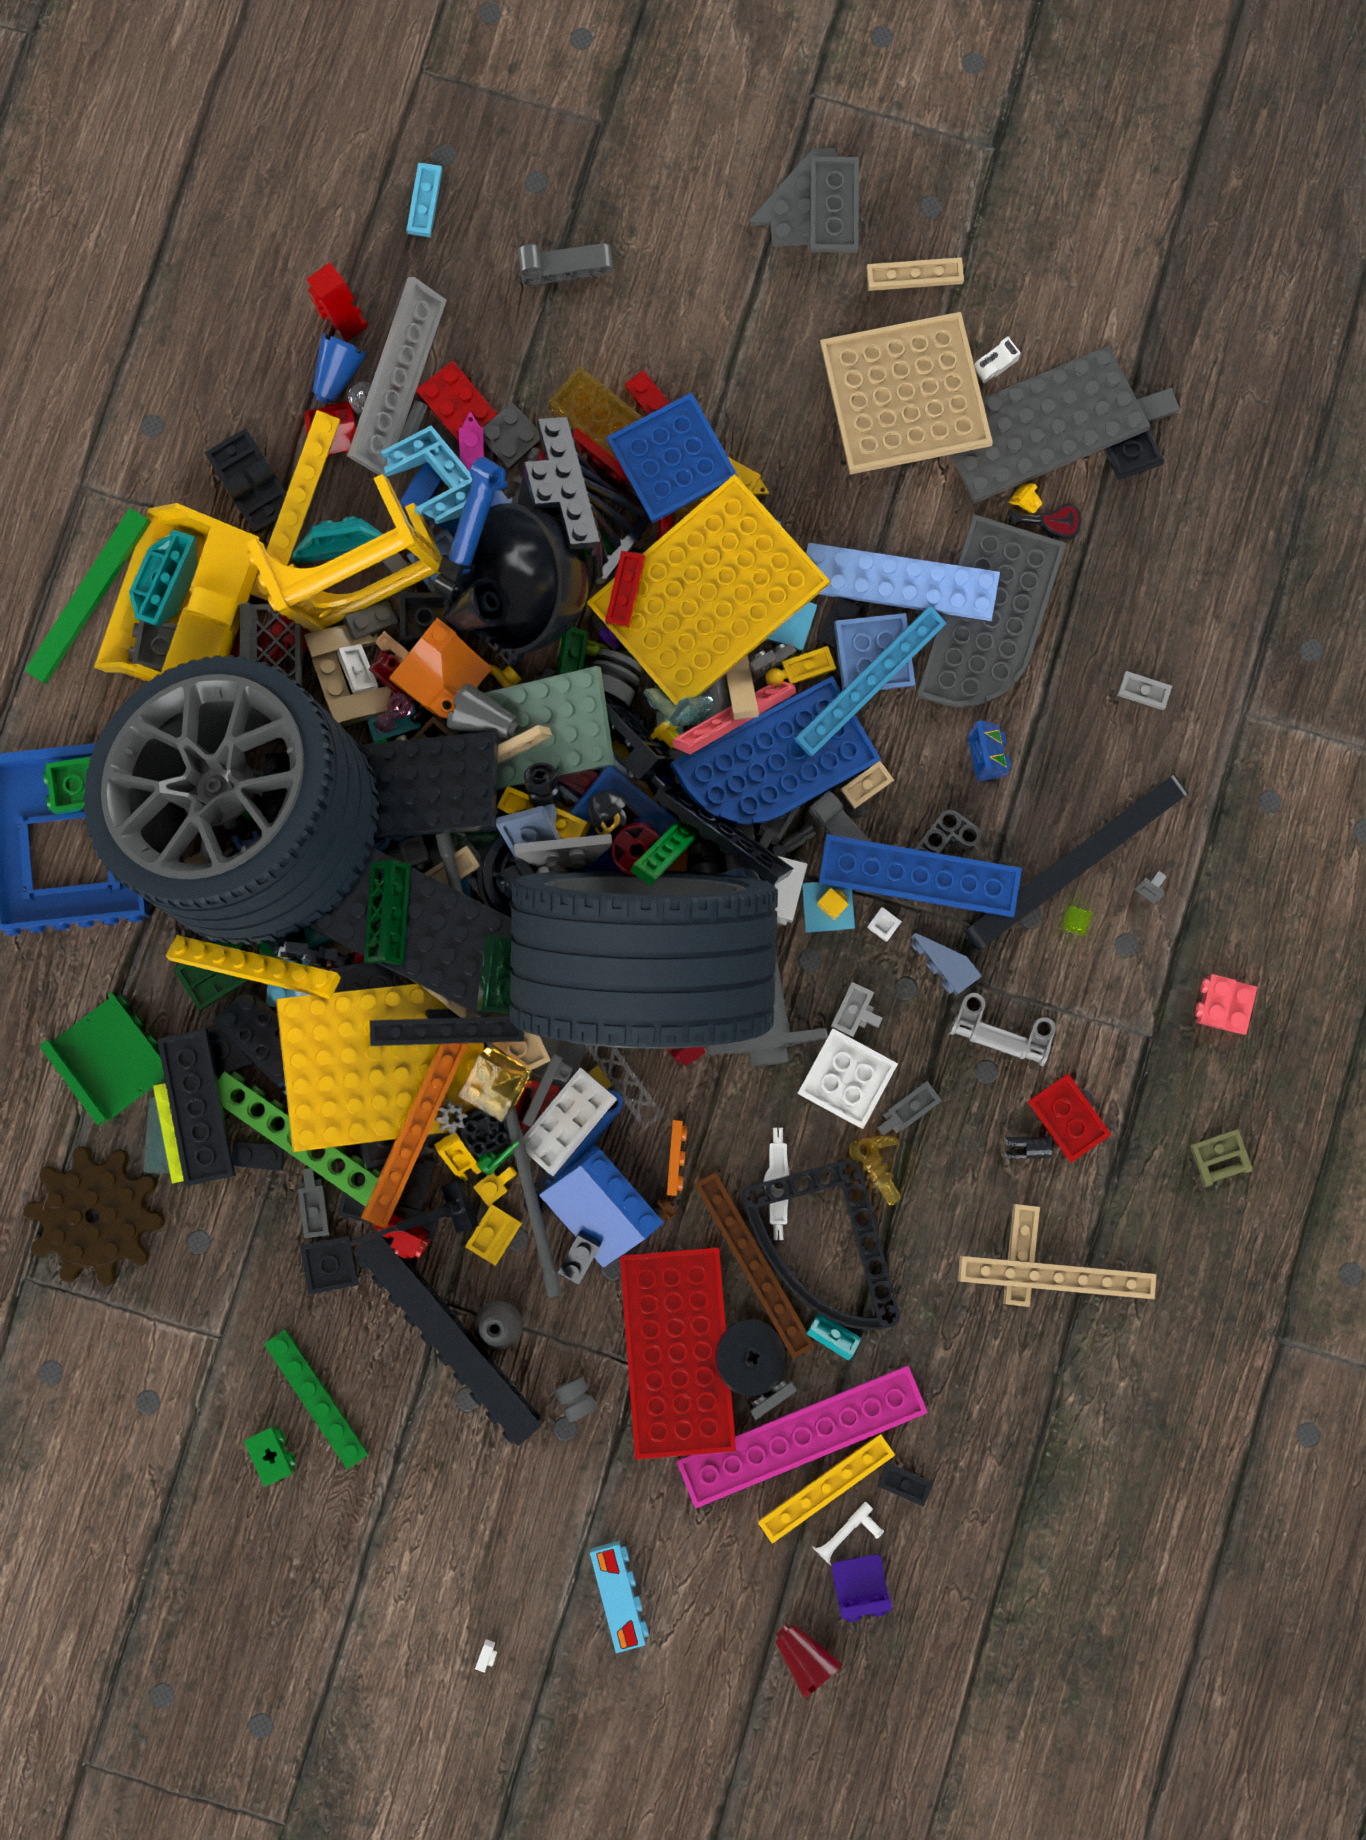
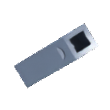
(951, 966)

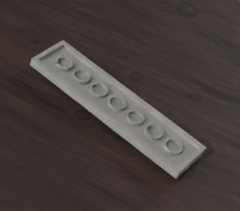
(397, 374)

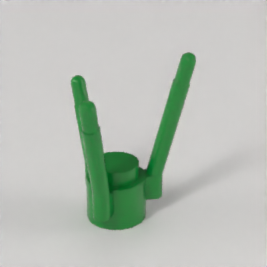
(491, 1161)

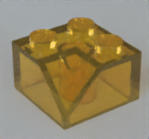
(495, 1083)

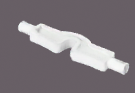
(777, 1168)

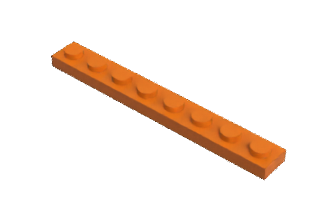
(413, 1134)

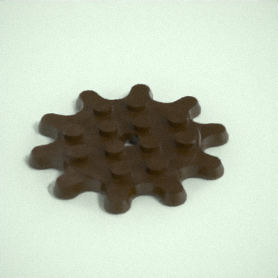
(120, 1222)

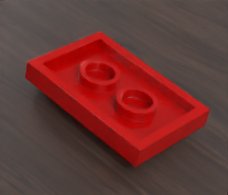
(453, 397)
(1069, 1118)

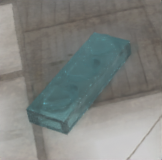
(155, 1155)

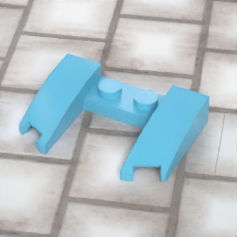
(431, 448)

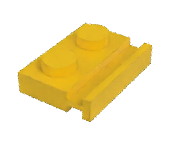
(493, 1234)

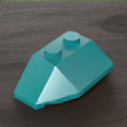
(334, 539)
(164, 578)

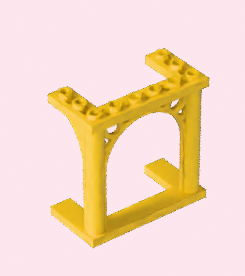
(299, 591)

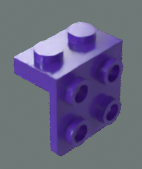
(861, 1587)

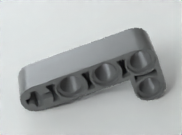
(563, 263)
(833, 820)
(945, 834)

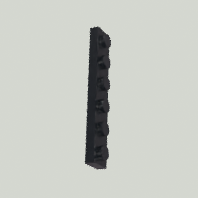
(444, 1031)

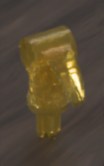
(872, 1163)

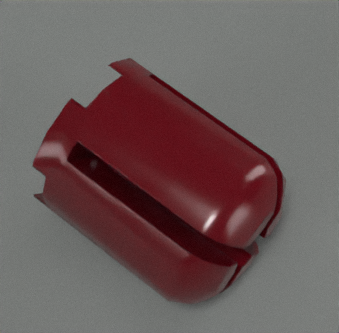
(632, 833)

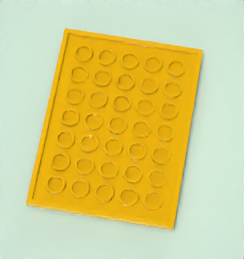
(713, 592)
(341, 1085)

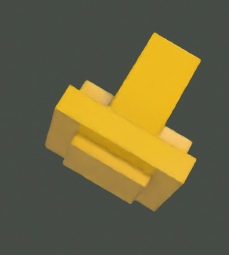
(1026, 498)
(665, 732)

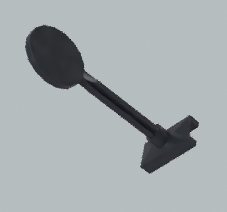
(457, 1206)

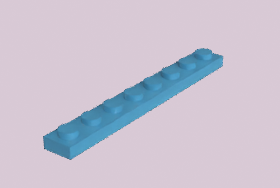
(870, 681)

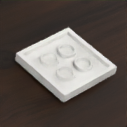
(847, 1078)

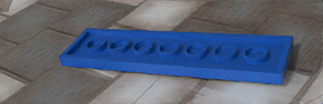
(920, 875)

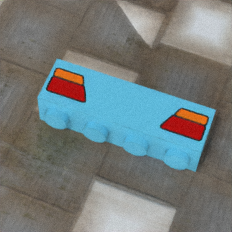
(618, 1597)

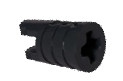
(1033, 1147)

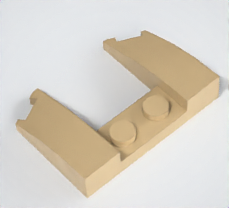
(342, 706)

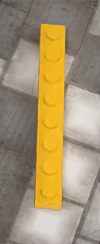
(300, 493)
(253, 966)

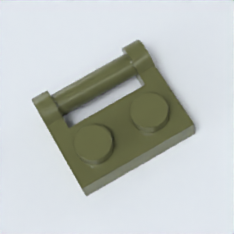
(1217, 1150)

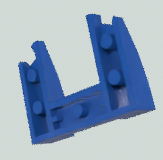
(426, 486)

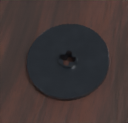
(734, 1349)

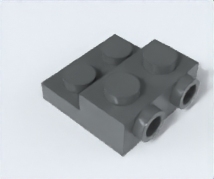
(151, 644)

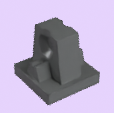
(1150, 888)

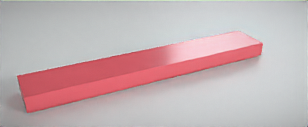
(724, 721)

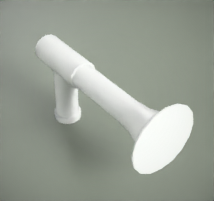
(858, 1517)

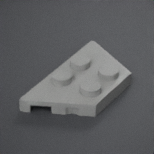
(564, 853)

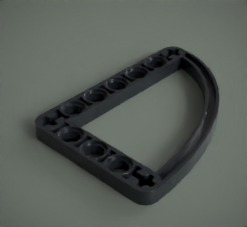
(860, 1232)

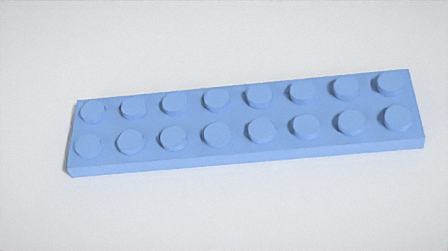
(906, 581)

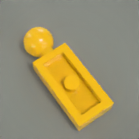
(802, 667)

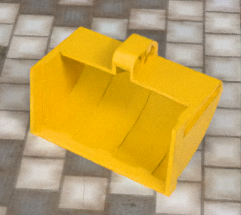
(211, 606)

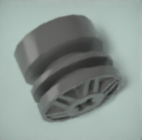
(619, 674)

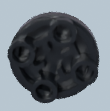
(483, 1132)

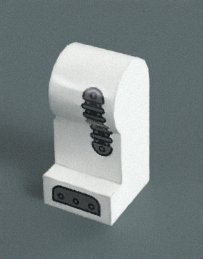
(997, 360)

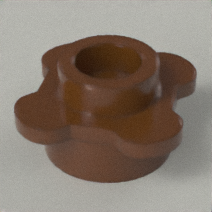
(665, 1208)

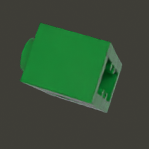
(271, 1468)

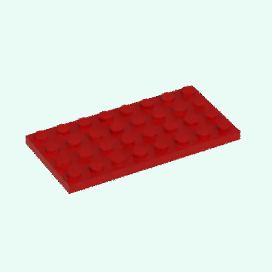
(671, 1343)

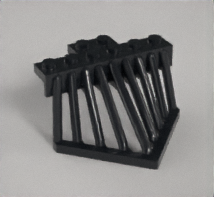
(572, 486)

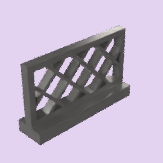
(249, 638)

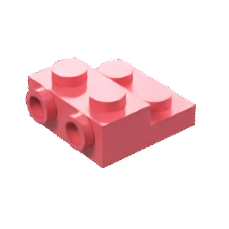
(1225, 1004)

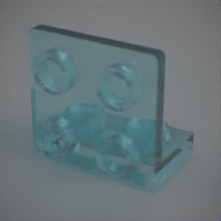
(687, 711)

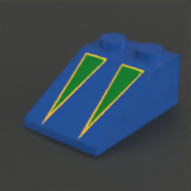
(987, 751)

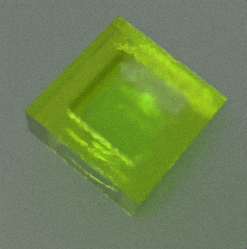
(1076, 920)

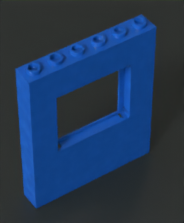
(25, 803)

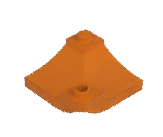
(439, 668)

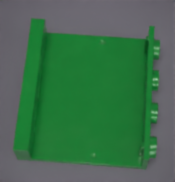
(107, 1059)

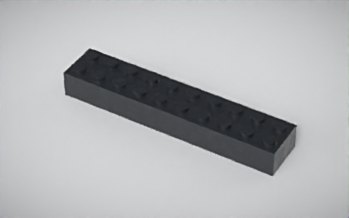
(451, 1339)

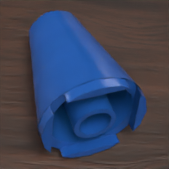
(335, 368)

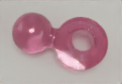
(398, 707)

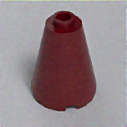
(806, 1659)

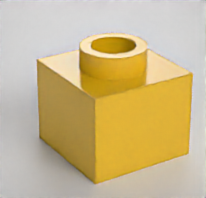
(833, 903)

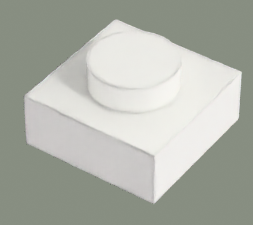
(884, 924)
(487, 1656)

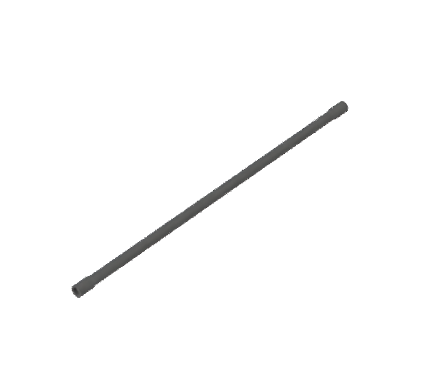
(550, 1275)

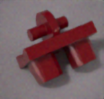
(383, 668)

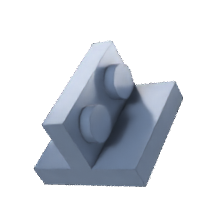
(528, 826)

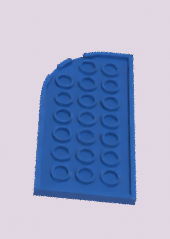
(763, 771)

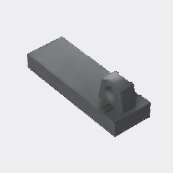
(556, 1070)

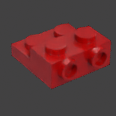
(408, 1242)

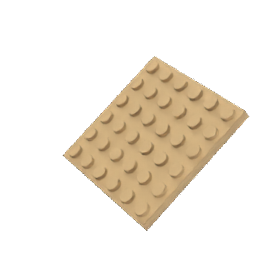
(905, 393)

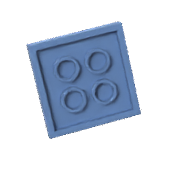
(863, 640)

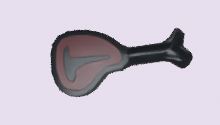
(1062, 523)

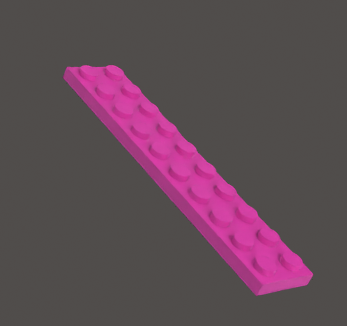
(804, 1436)

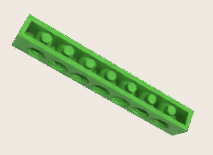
(232, 1083)

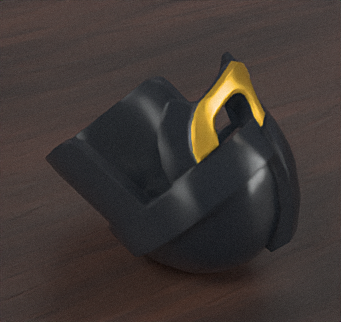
(610, 811)

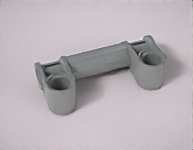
(999, 1038)

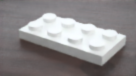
(567, 1121)

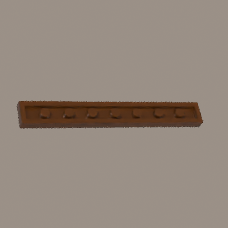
(754, 1265)

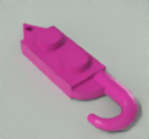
(470, 442)

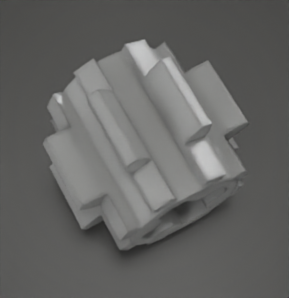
(457, 1116)

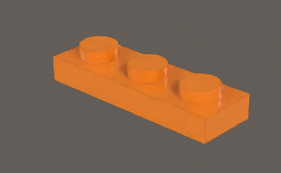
(677, 1158)

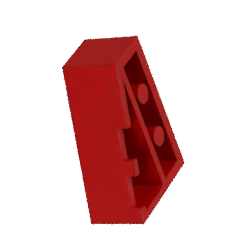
(334, 302)

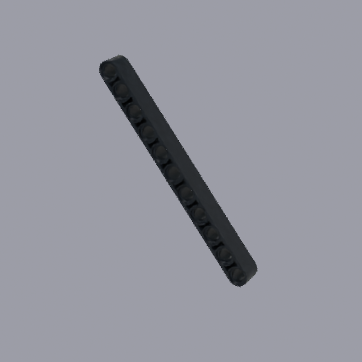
(1080, 859)

